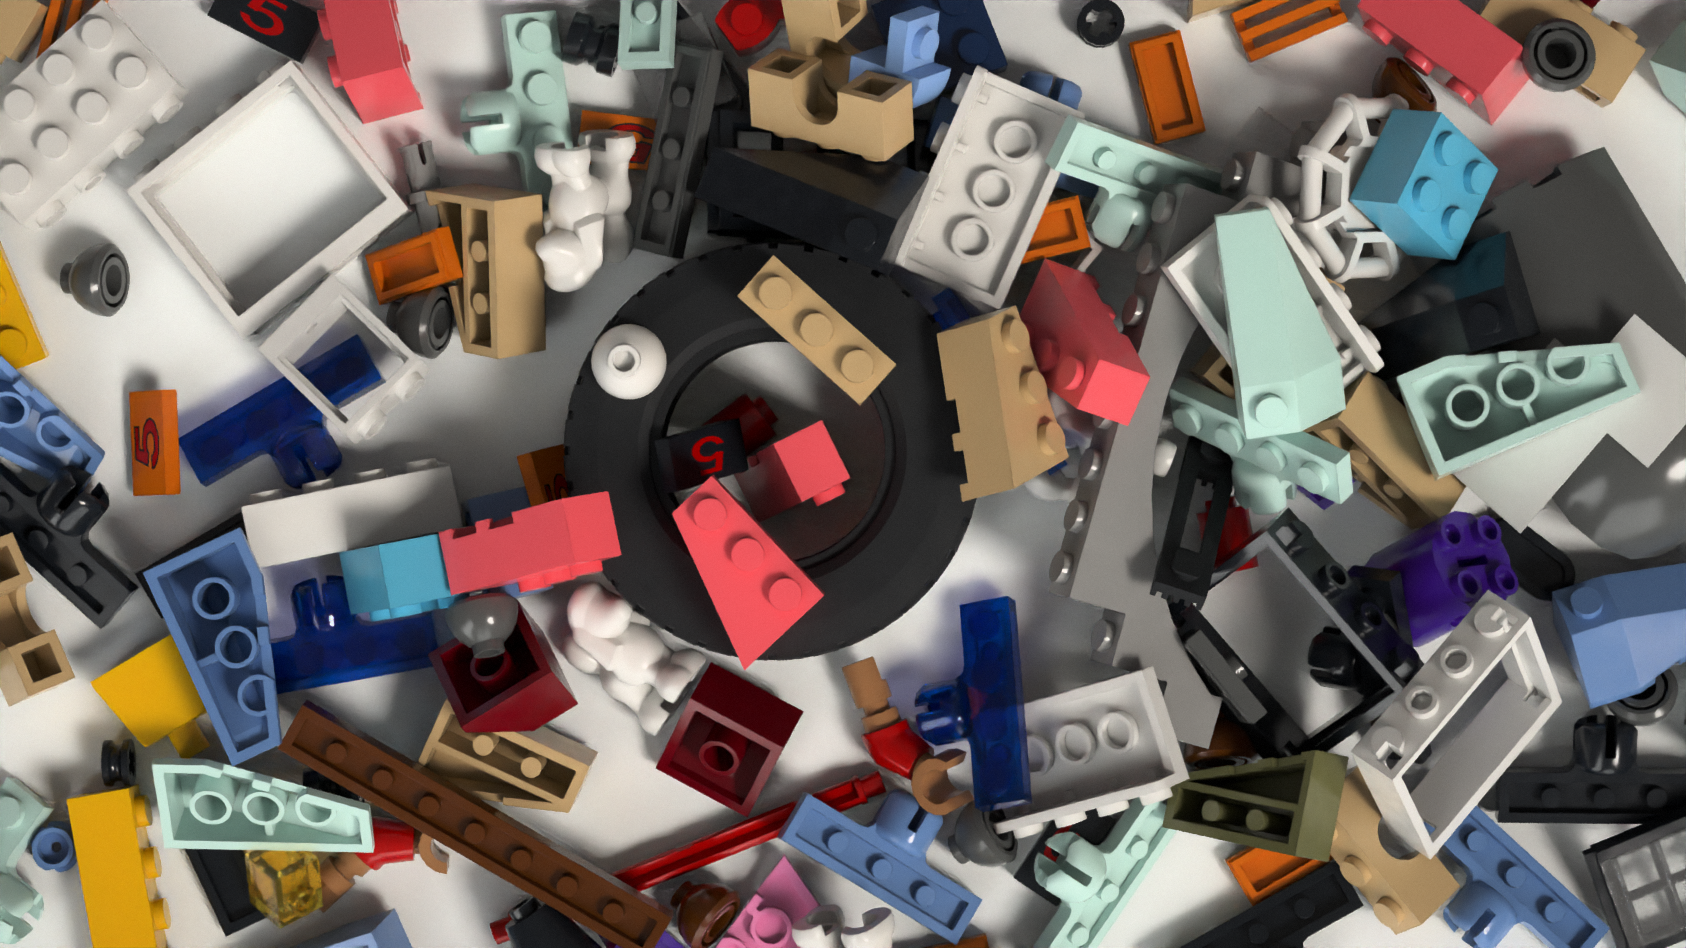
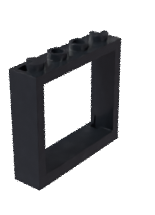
(1345, 605)

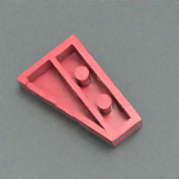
(1452, 46)
(369, 57)
(1080, 345)
(793, 472)
(532, 546)
(744, 570)

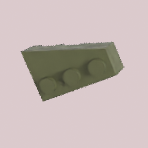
(1266, 805)

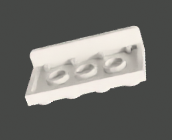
(78, 114)
(985, 188)
(1198, 281)
(1097, 752)

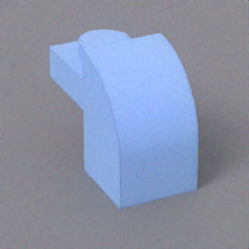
(908, 55)

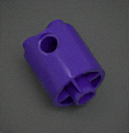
(1448, 571)

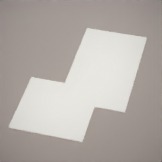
(1530, 474)

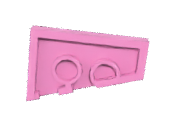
(772, 911)

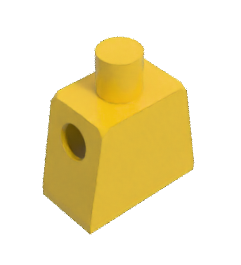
(156, 698)

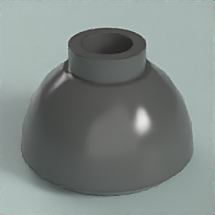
(1558, 55)
(98, 279)
(423, 321)
(483, 622)
(1650, 705)
(977, 840)

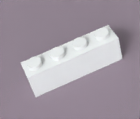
(352, 515)

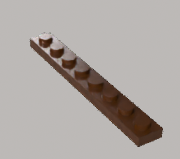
(474, 829)

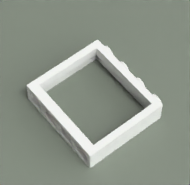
(199, 144)
(1487, 745)

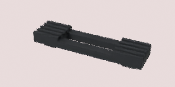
(1178, 569)

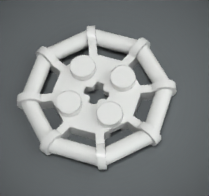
(1343, 168)

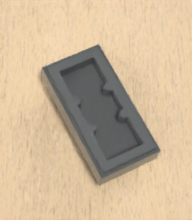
(1224, 676)

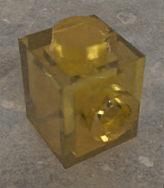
(284, 884)

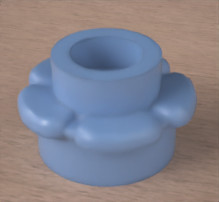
(42, 847)

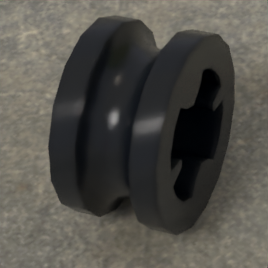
(1103, 39)
(118, 762)

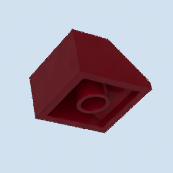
(508, 690)
(729, 739)

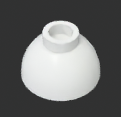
(628, 361)

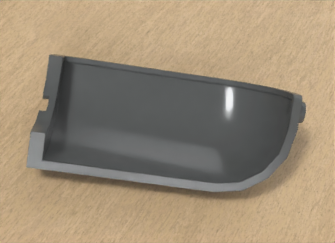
(1587, 272)

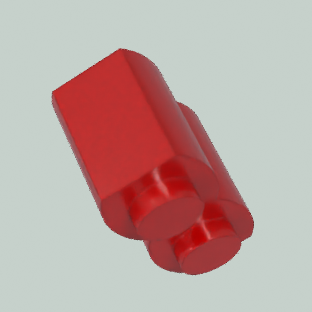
(750, 24)

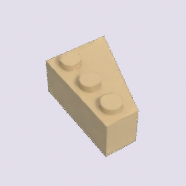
(503, 287)
(1000, 403)
(1387, 454)
(513, 768)

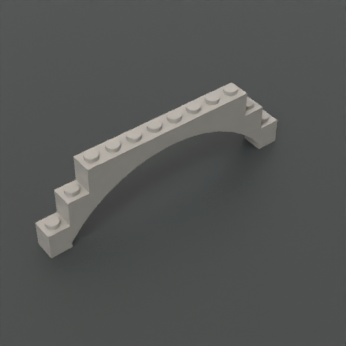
(1109, 525)

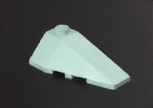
(1278, 344)
(1496, 401)
(238, 809)

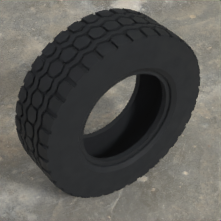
(899, 541)

